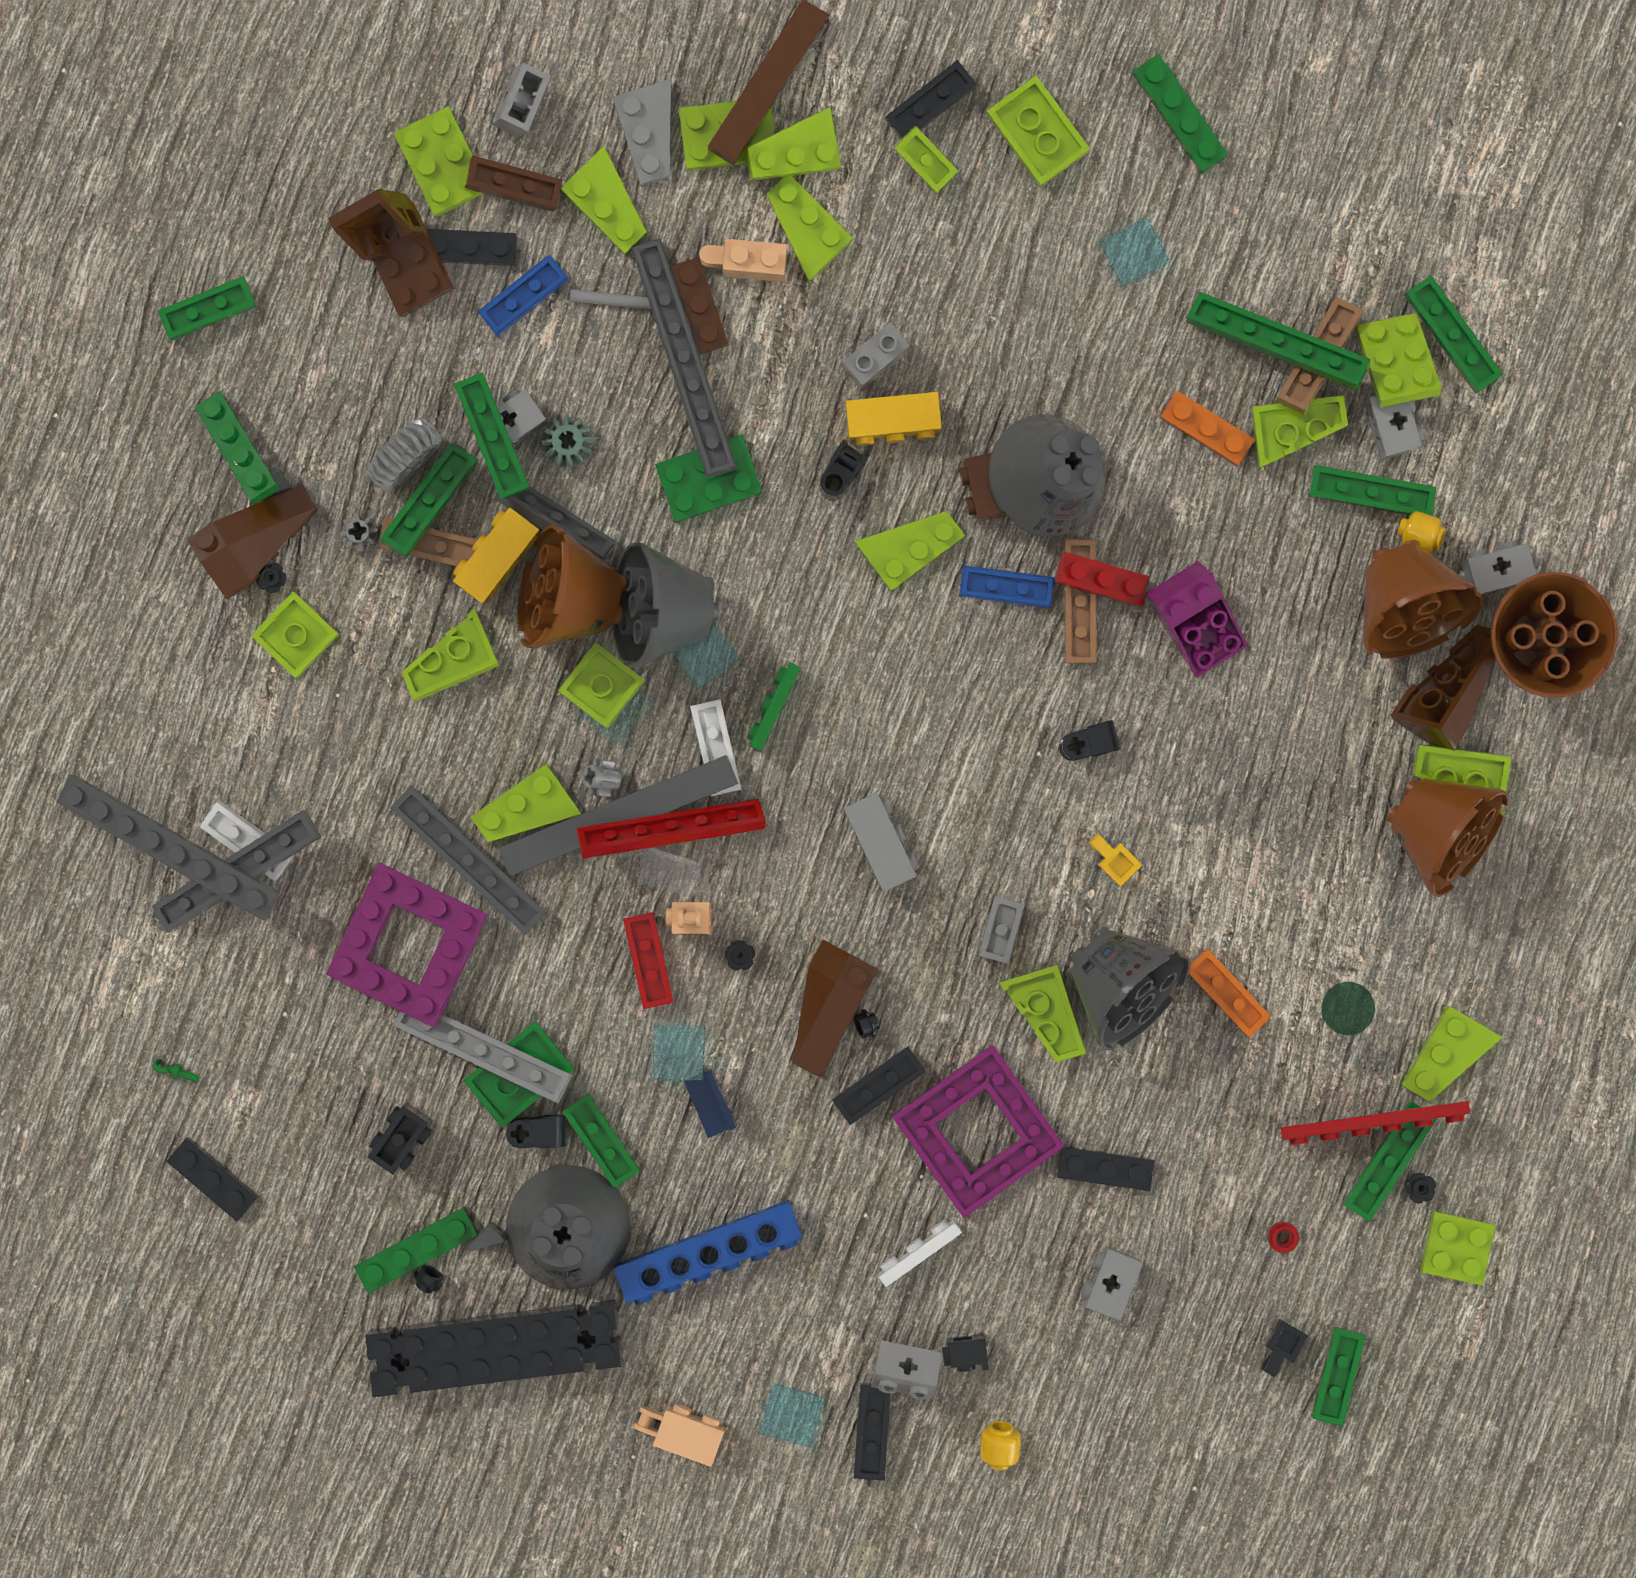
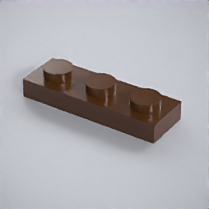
(513, 183)
(699, 305)

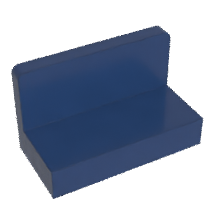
(711, 1104)

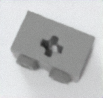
(521, 100)
(875, 356)
(528, 418)
(1392, 439)
(1516, 562)
(1115, 1298)
(920, 1363)

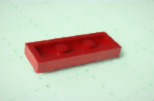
(1101, 579)
(648, 960)

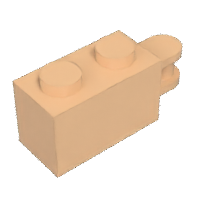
(747, 259)
(689, 917)
(683, 1432)

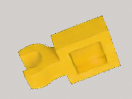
(1116, 861)

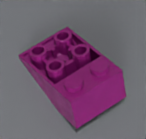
(1197, 618)

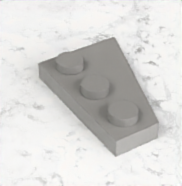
(647, 129)

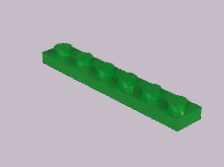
(1278, 341)

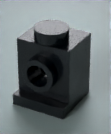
(966, 1353)

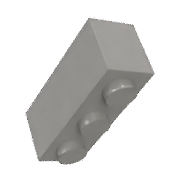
(881, 841)

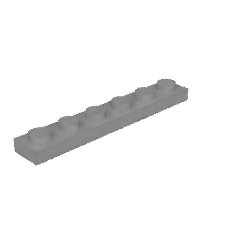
(489, 1054)

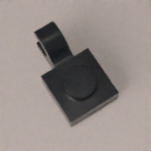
(1285, 1343)

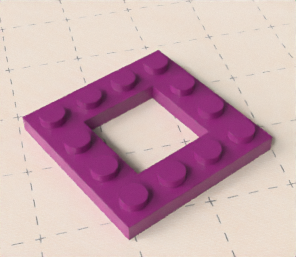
(352, 959)
(1036, 1136)

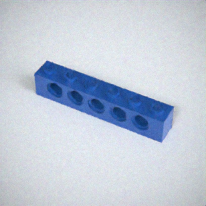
(631, 1271)

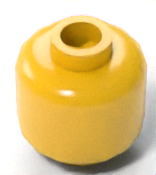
(1423, 528)
(1000, 1445)

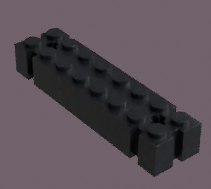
(494, 1348)

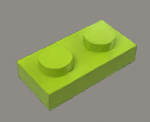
(925, 159)

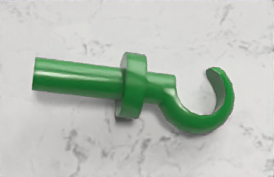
(176, 1071)

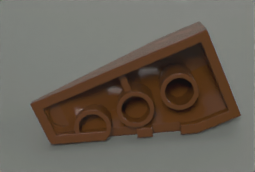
(245, 541)
(1447, 698)
(830, 999)

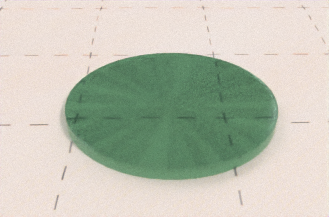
(1348, 1008)

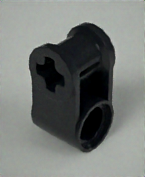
(845, 466)
(1094, 741)
(544, 1132)

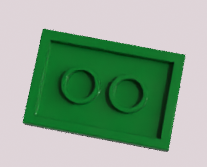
(693, 494)
(505, 1098)

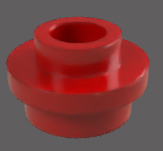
(1287, 1246)

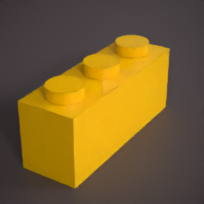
(893, 418)
(495, 555)

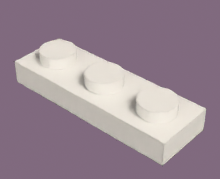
(714, 736)
(236, 833)
(918, 1251)

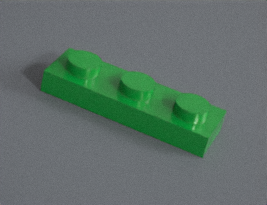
(207, 308)
(773, 705)
(601, 1140)
(1338, 1376)

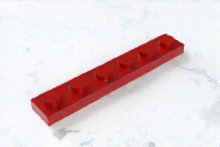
(670, 828)
(1389, 1121)

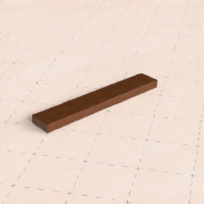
(768, 82)

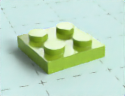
(295, 635)
(601, 685)
(1457, 1248)

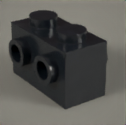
(394, 1147)

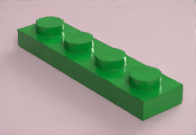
(1179, 113)
(1453, 334)
(491, 436)
(237, 448)
(1371, 491)
(428, 500)
(1385, 1168)
(416, 1250)

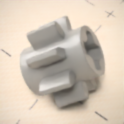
(366, 538)
(602, 778)

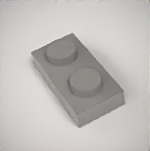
(1001, 929)

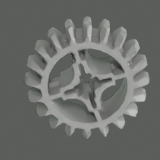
(404, 455)

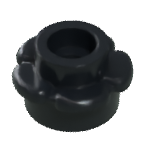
(274, 585)
(740, 947)
(866, 1024)
(1413, 1184)
(428, 1279)

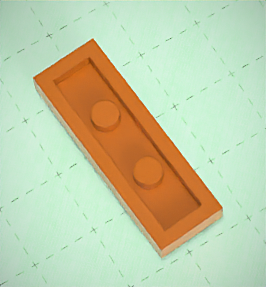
(1207, 428)
(1228, 993)

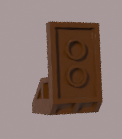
(393, 236)

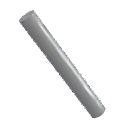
(609, 299)

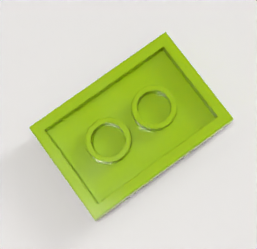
(699, 127)
(1038, 131)
(438, 160)
(1399, 360)

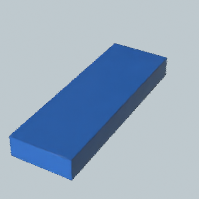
(523, 295)
(1006, 587)

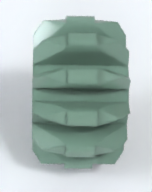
(558, 446)

